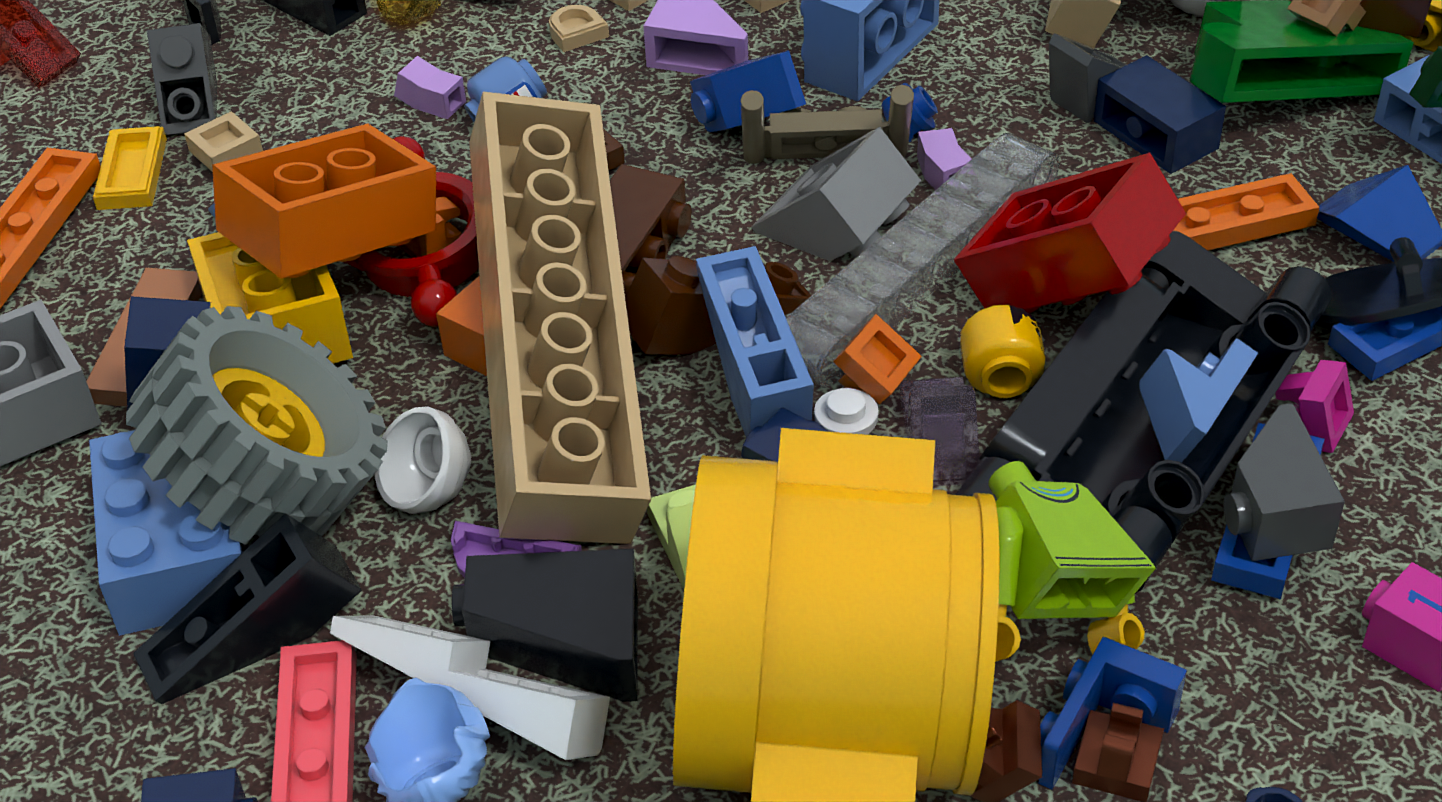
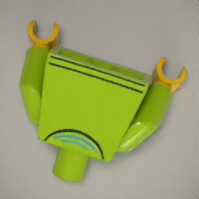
(1063, 560)

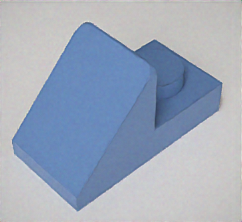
(1188, 399)

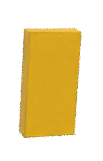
(130, 168)

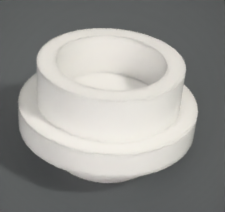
(846, 411)

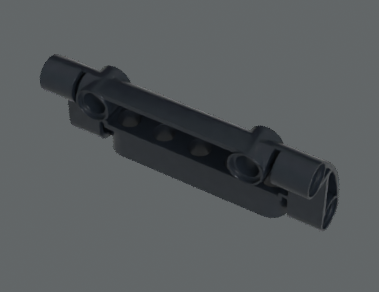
(1087, 408)

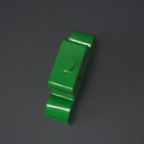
(1270, 54)

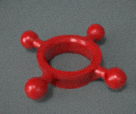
(430, 277)

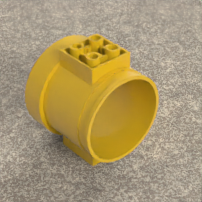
(836, 625)

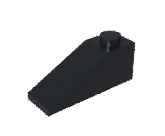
(261, 602)

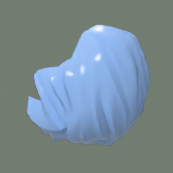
(427, 744)

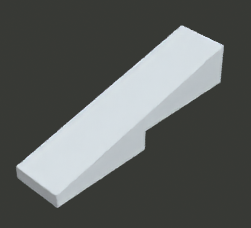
(547, 714)

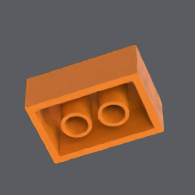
(324, 199)

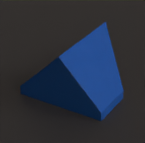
(1382, 210)

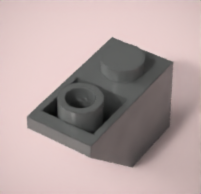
(183, 77)

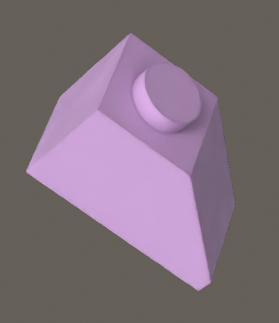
(693, 37)

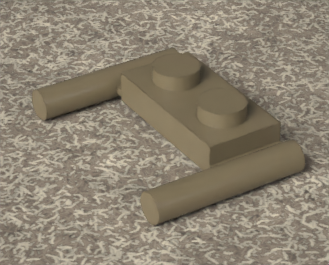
(819, 134)

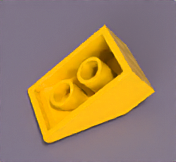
(238, 280)

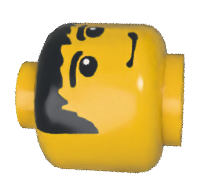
(1002, 351)

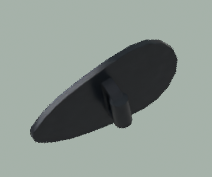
(1385, 289)

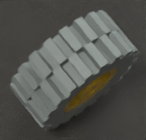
(255, 425)

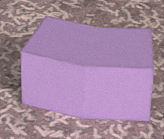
(430, 89)
(940, 155)

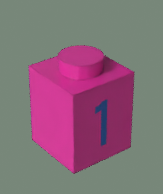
(1408, 624)

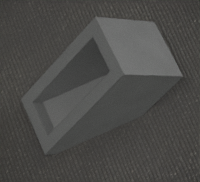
(1283, 492)

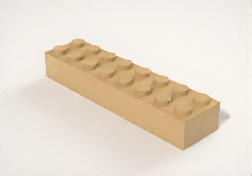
(555, 325)

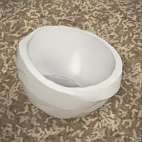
(423, 461)

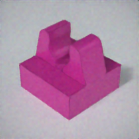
(1321, 400)

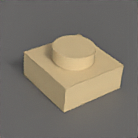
(222, 140)

